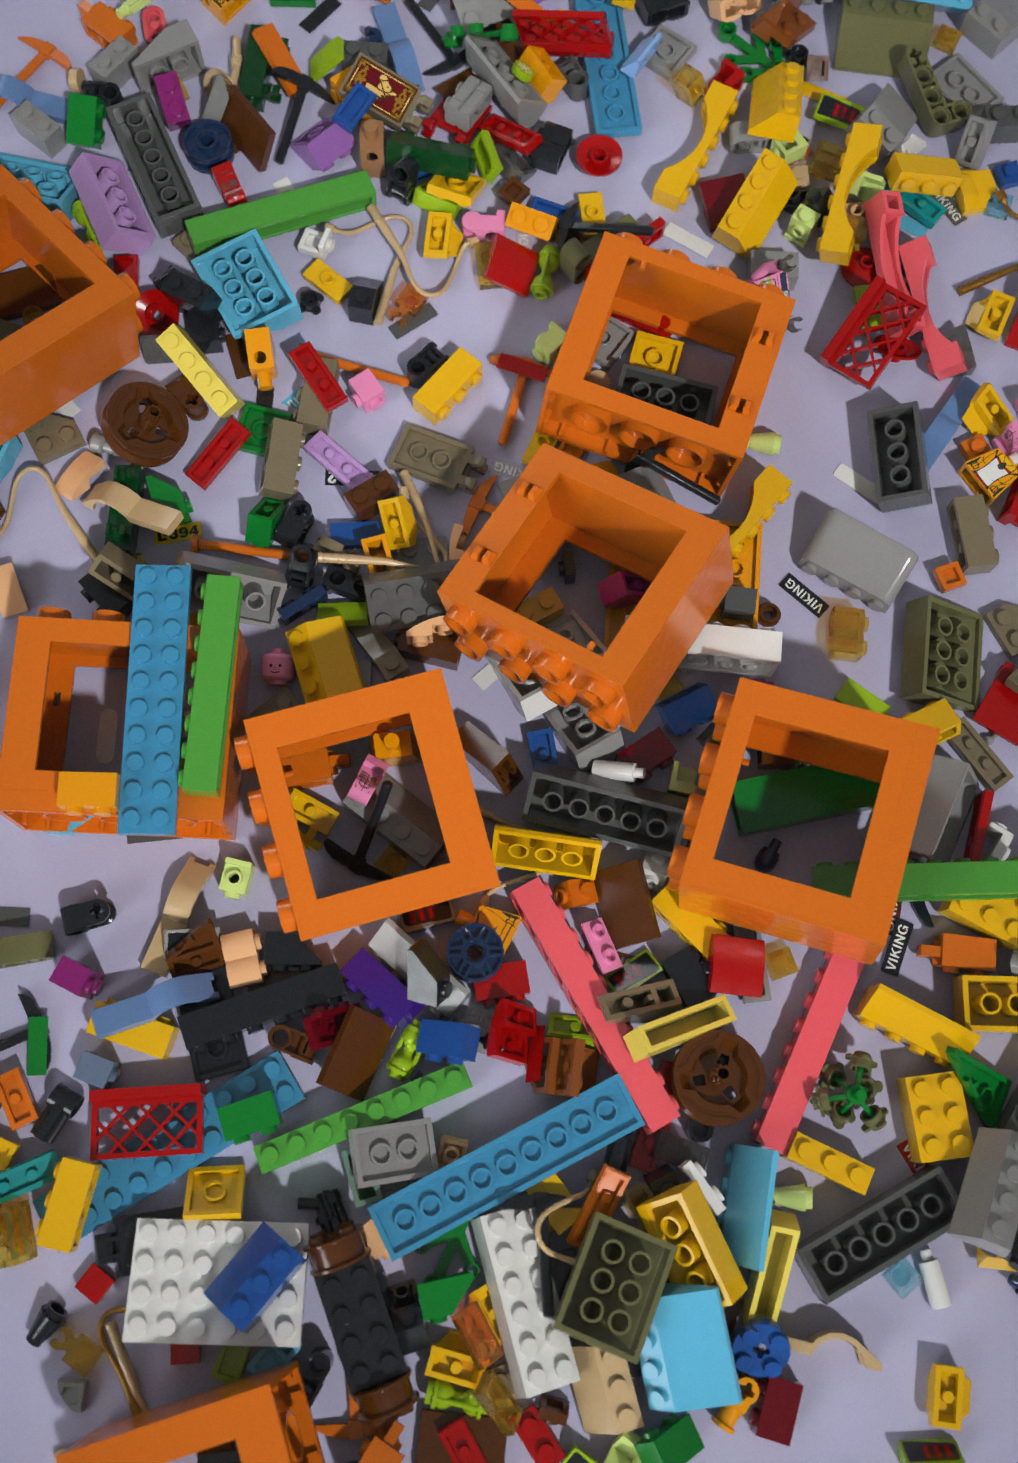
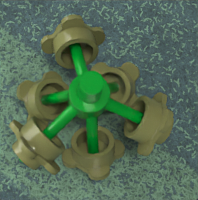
(861, 1093)

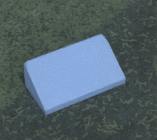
(641, 55)

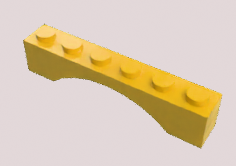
(862, 151)
(675, 181)
(765, 494)

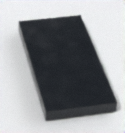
(221, 1058)

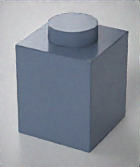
(97, 1070)

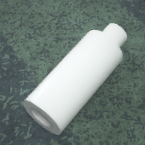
(618, 770)
(934, 1280)

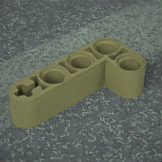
(928, 101)
(577, 256)
(26, 949)

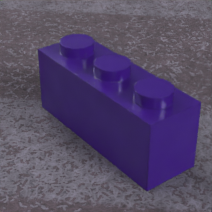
(380, 989)

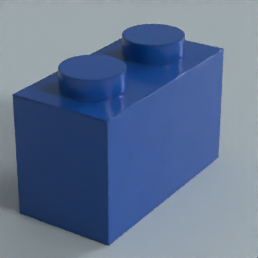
(687, 709)
(448, 1040)

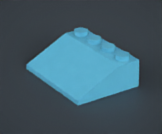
(48, 177)
(249, 285)
(748, 1202)
(689, 1352)

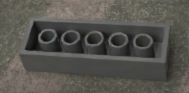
(154, 163)
(605, 809)
(877, 1233)

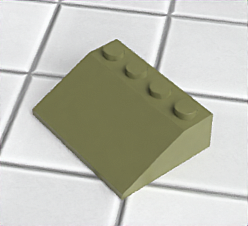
(878, 32)
(941, 654)
(614, 1287)

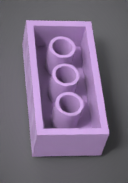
(112, 204)

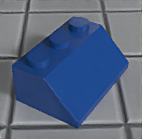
(254, 1277)

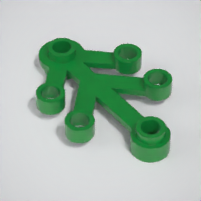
(456, 34)
(754, 55)
(455, 1239)

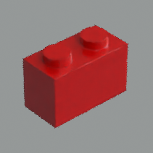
(509, 982)

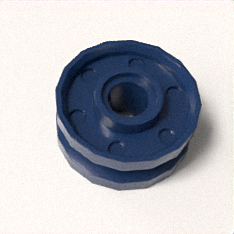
(208, 145)
(475, 936)

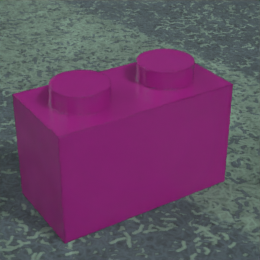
(172, 100)
(77, 978)

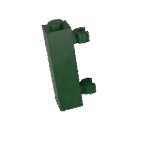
(256, 75)
(432, 155)
(118, 528)

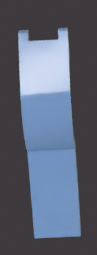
(399, 45)
(19, 91)
(949, 419)
(149, 1005)

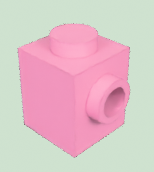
(366, 391)

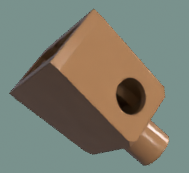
(373, 141)

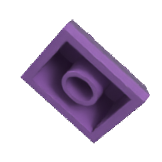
(323, 145)

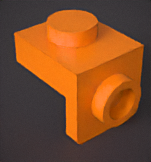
(575, 893)

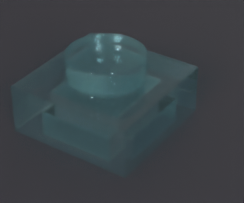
(996, 208)
(902, 1278)

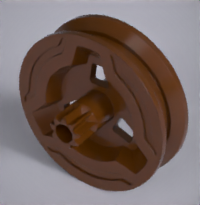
(142, 445)
(743, 1073)

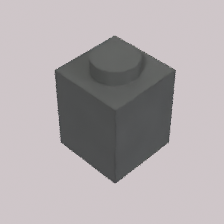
(739, 603)

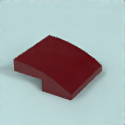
(718, 196)

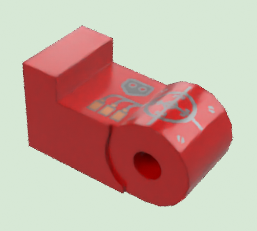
(228, 184)

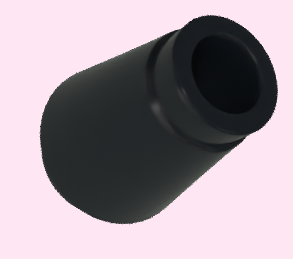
(47, 1322)

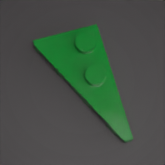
(982, 1085)

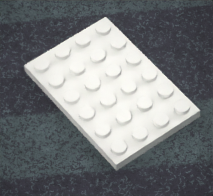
(177, 1264)

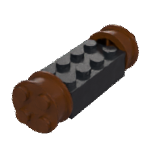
(361, 1324)

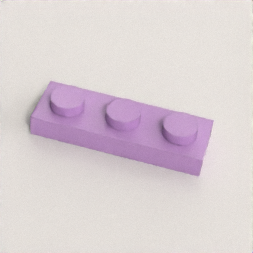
(336, 460)

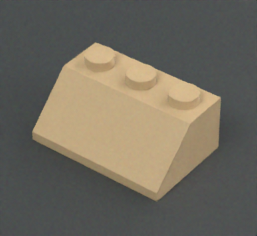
(604, 1392)

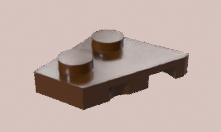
(196, 951)

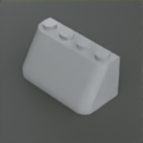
(858, 560)
(943, 810)

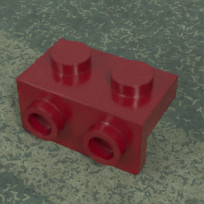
(324, 1024)

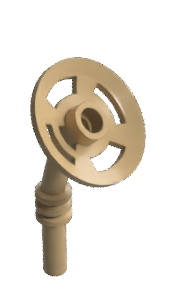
(236, 63)

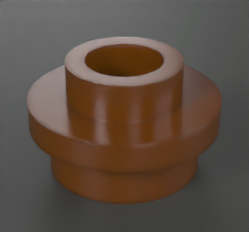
(773, 610)

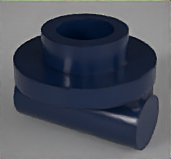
(372, 34)

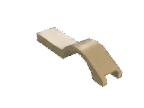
(134, 508)
(177, 911)
(808, 1346)

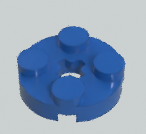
(763, 1363)

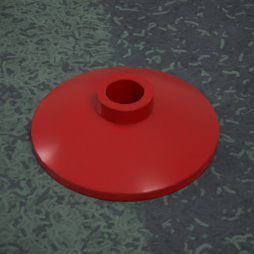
(600, 148)
(856, 272)
(150, 303)
(907, 351)

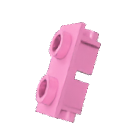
(599, 941)

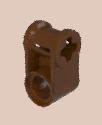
(188, 397)
(295, 1045)

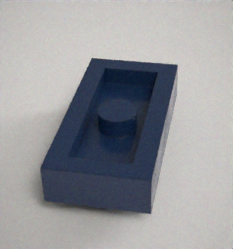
(295, 609)

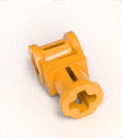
(729, 1415)

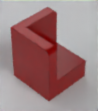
(729, 75)

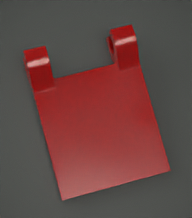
(437, 120)
(1000, 707)

